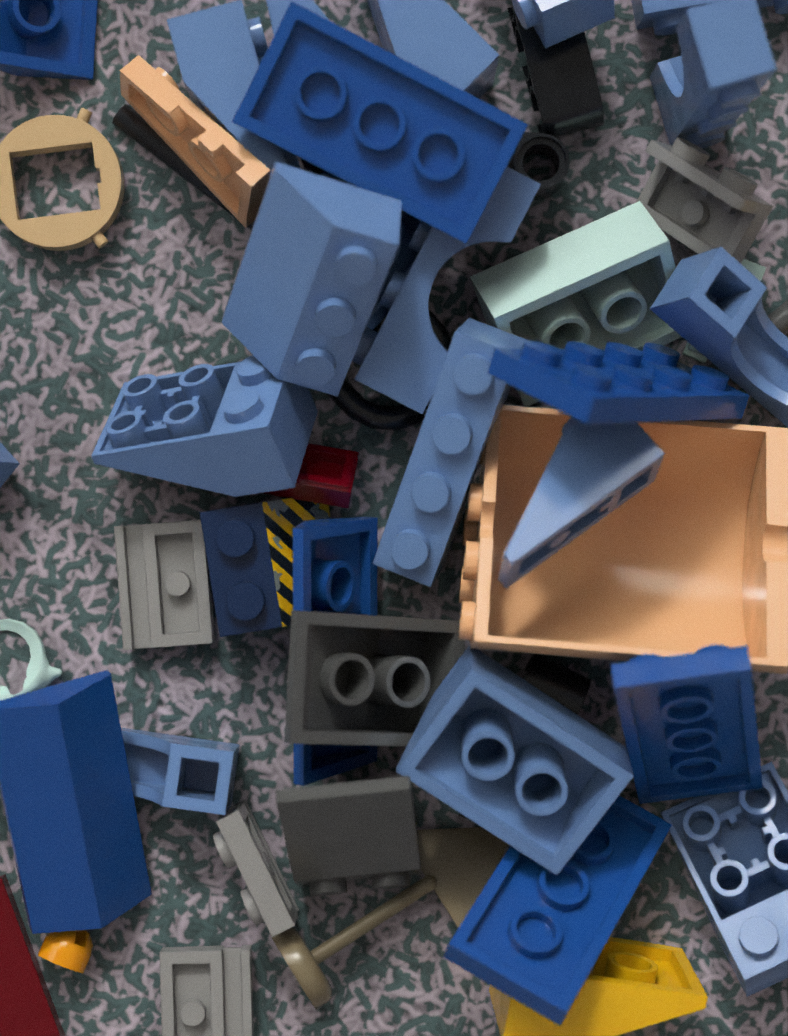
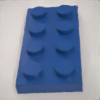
(379, 122)
(618, 383)
(689, 723)
(545, 931)

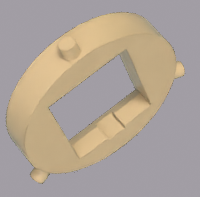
(52, 135)

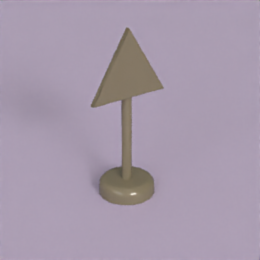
(454, 866)

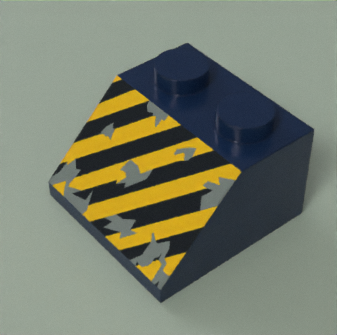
(253, 561)

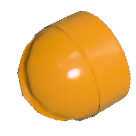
(68, 949)

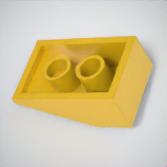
(625, 991)

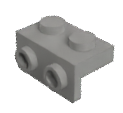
(700, 203)

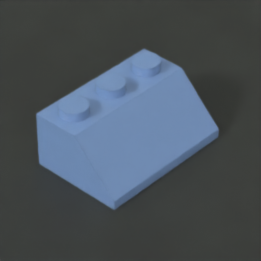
(312, 275)
(515, 760)

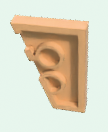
(197, 139)

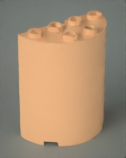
(662, 574)

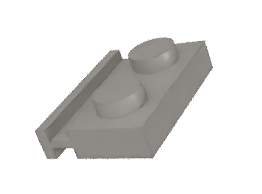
(164, 585)
(267, 892)
(206, 991)

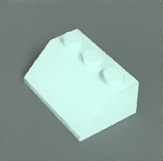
(584, 286)

